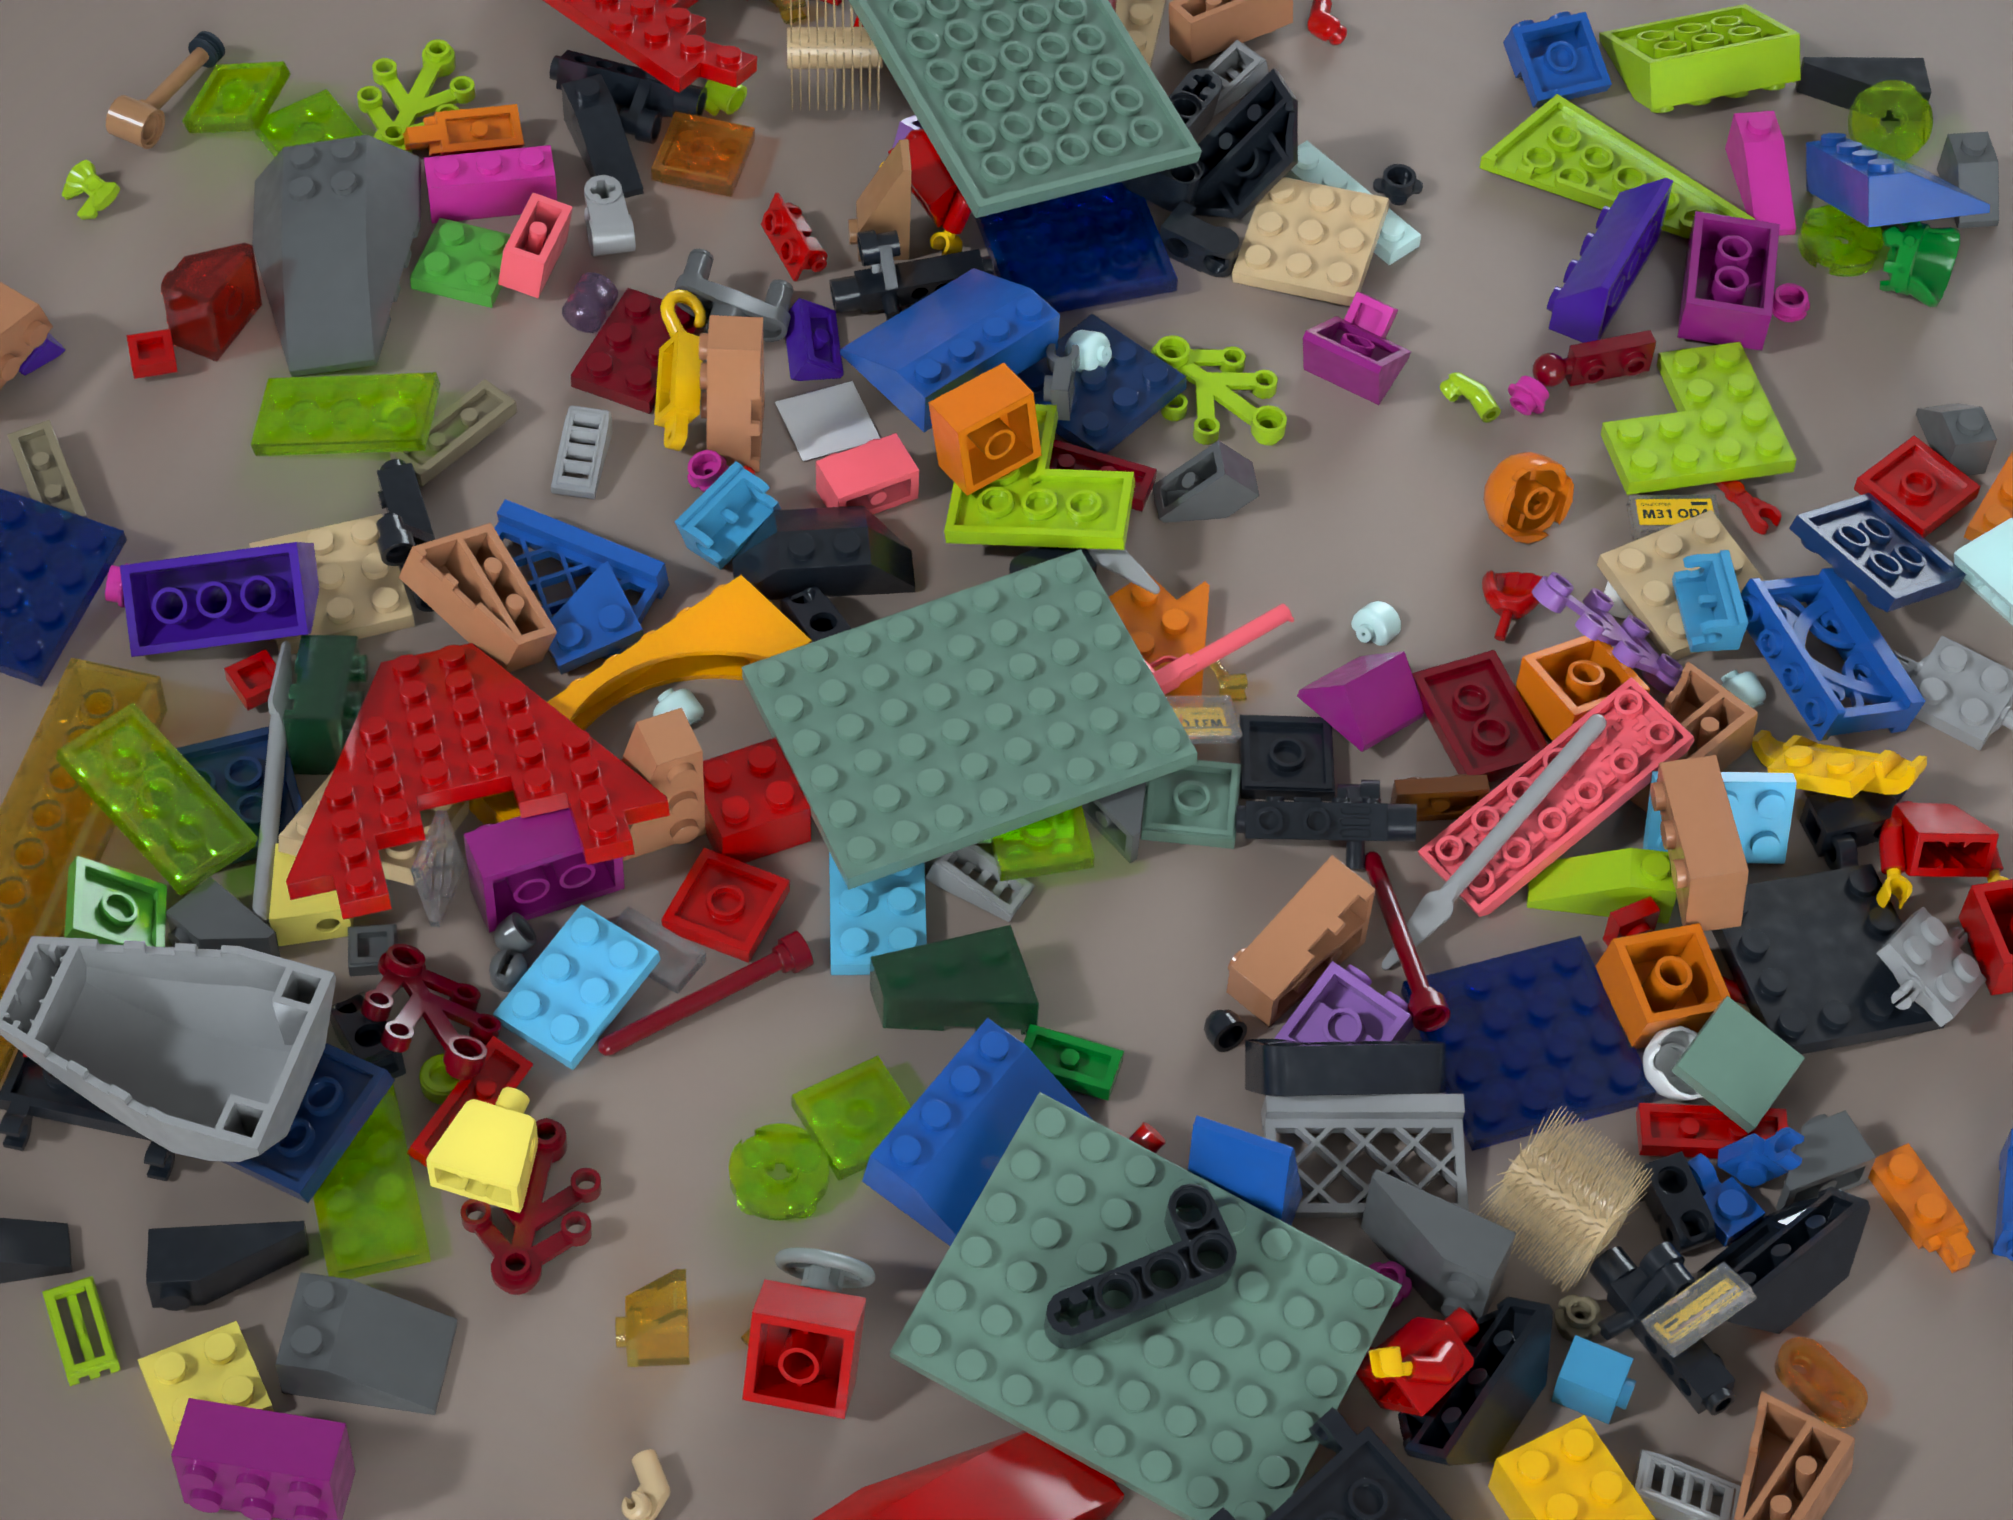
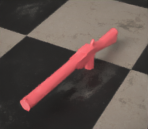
(1188, 665)

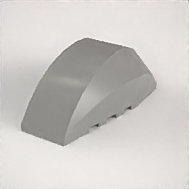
(174, 1039)

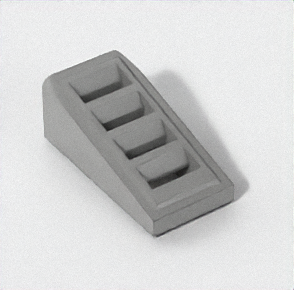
(1236, 57)
(583, 426)
(961, 885)
(1672, 1472)

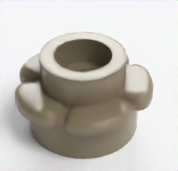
(1569, 1325)

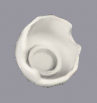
(1660, 1058)

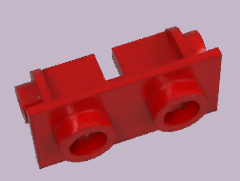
(792, 238)

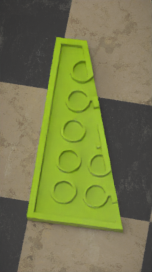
(1592, 163)

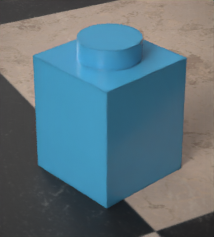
(1594, 1380)

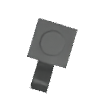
(1060, 386)

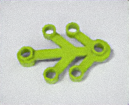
(437, 61)
(1266, 422)

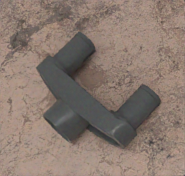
(730, 302)

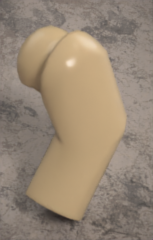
(652, 1491)

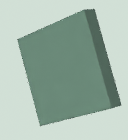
(1193, 805)
(1737, 1064)

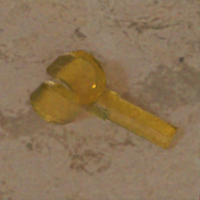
(784, 9)
(1230, 684)

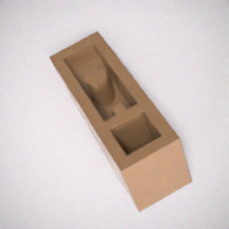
(887, 201)

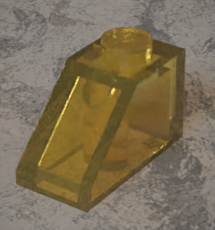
(656, 1323)

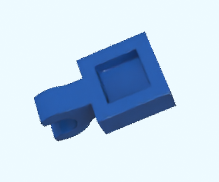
(1761, 1160)
(1728, 1202)

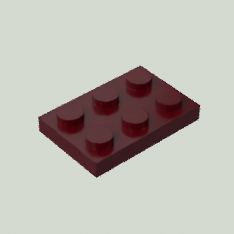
(626, 352)
(1479, 716)

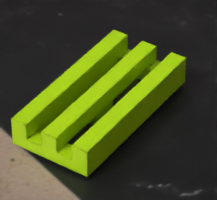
(92, 1365)

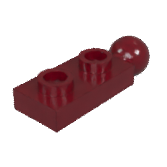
(1597, 360)

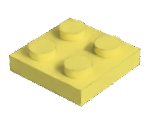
(203, 1368)

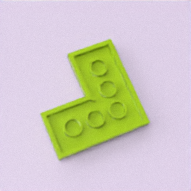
(1716, 436)
(1045, 504)

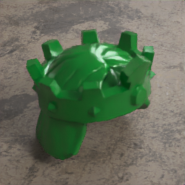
(1920, 260)

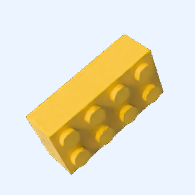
(1565, 1478)

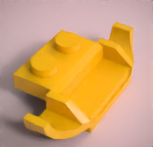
(1835, 768)

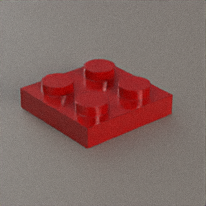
(1918, 486)
(726, 904)

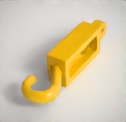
(678, 371)

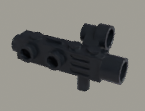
(634, 88)
(898, 284)
(406, 517)
(1350, 817)
(1638, 1293)

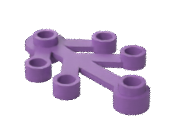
(1598, 624)

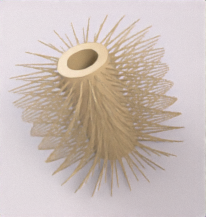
(832, 49)
(1565, 1198)

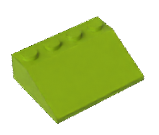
(1704, 57)

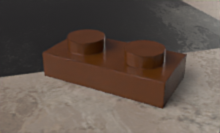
(1440, 796)

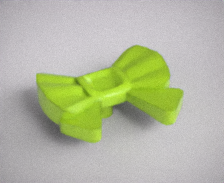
(84, 179)

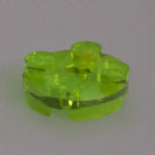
(1906, 105)
(1819, 246)
(785, 1198)

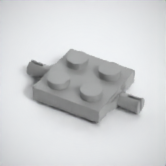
(1962, 692)
(1931, 966)

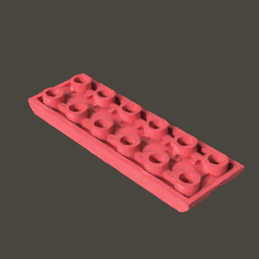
(1599, 783)

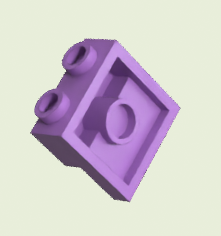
(1347, 1009)

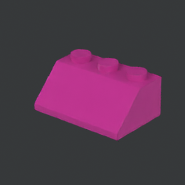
(488, 182)

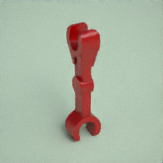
(1751, 507)

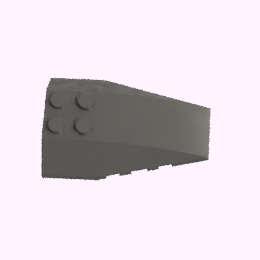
(333, 247)

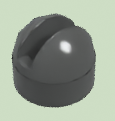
(514, 934)
(517, 968)

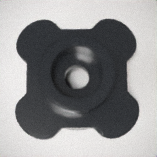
(1398, 183)

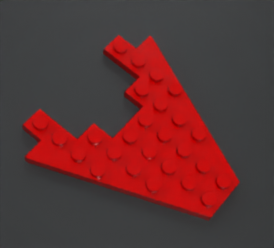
(662, 39)
(450, 733)

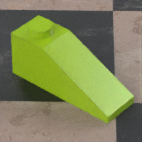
(1605, 883)

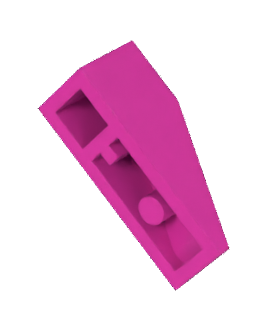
(1761, 168)

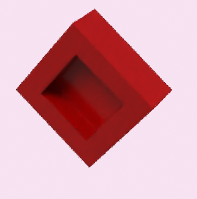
(152, 353)
(252, 678)
(1632, 920)

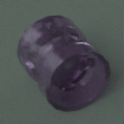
(590, 302)

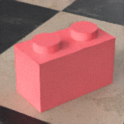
(535, 245)
(869, 476)

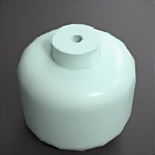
(1093, 349)
(1376, 623)
(1745, 687)
(684, 698)

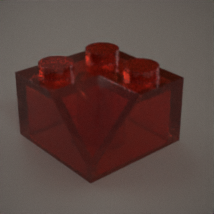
(211, 298)

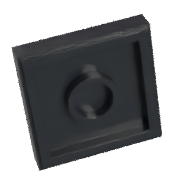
(1286, 757)

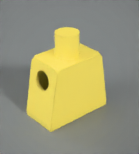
(303, 918)
(487, 1151)

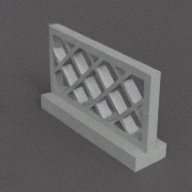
(1372, 1115)

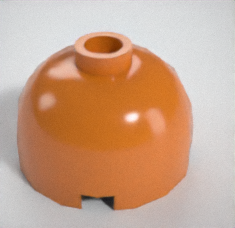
(1527, 496)

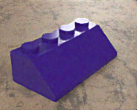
(1609, 262)
(220, 598)

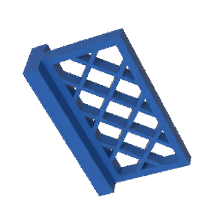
(583, 551)

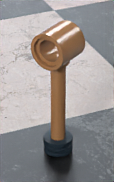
(142, 120)

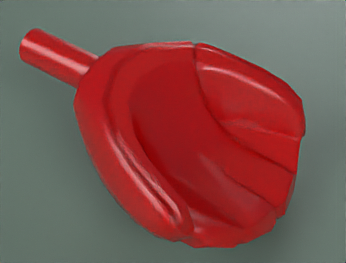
(1509, 597)

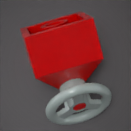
(809, 1334)

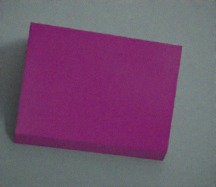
(1353, 358)
(1367, 698)

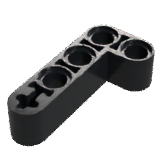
(1196, 103)
(1344, 1067)
(1135, 1280)

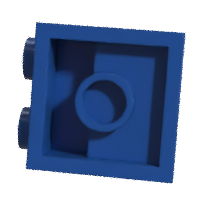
(1557, 57)

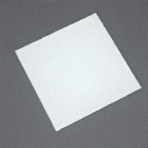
(827, 420)

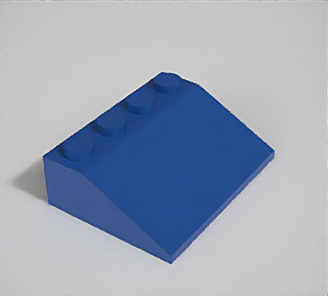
(1879, 186)
(954, 339)
(960, 1129)

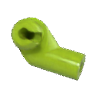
(1474, 391)

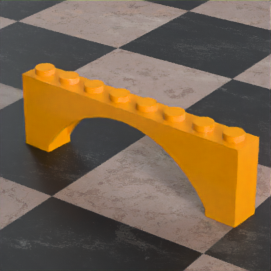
(701, 642)

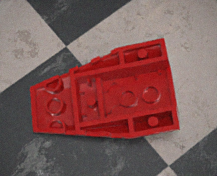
(995, 1481)

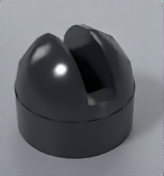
(1224, 1029)

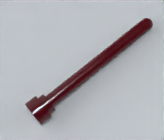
(789, 955)
(1426, 1004)

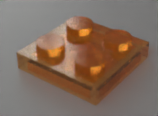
(703, 154)

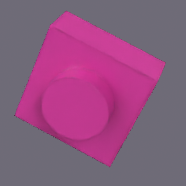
(1371, 314)

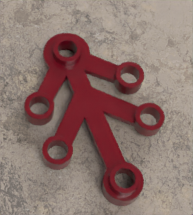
(406, 968)
(534, 1216)

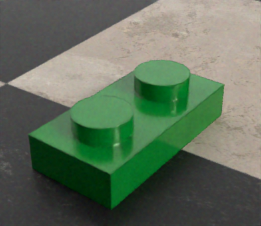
(1076, 1061)

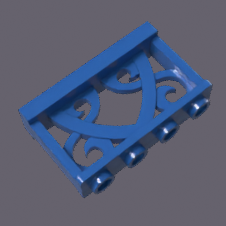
(1839, 620)

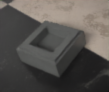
(367, 945)

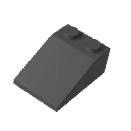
(1444, 1248)
(363, 1346)

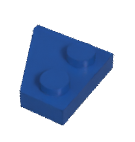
(593, 622)

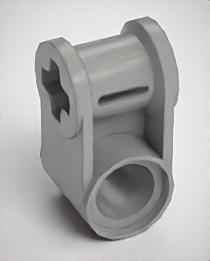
(607, 217)

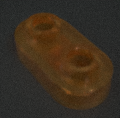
(1823, 1383)

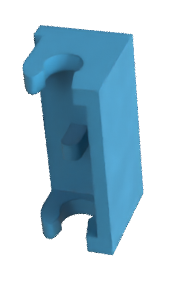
(726, 515)
(1710, 603)

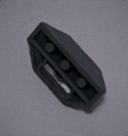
(1248, 150)
(829, 548)
(1795, 1257)
(1493, 1395)

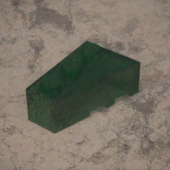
(324, 701)
(955, 984)

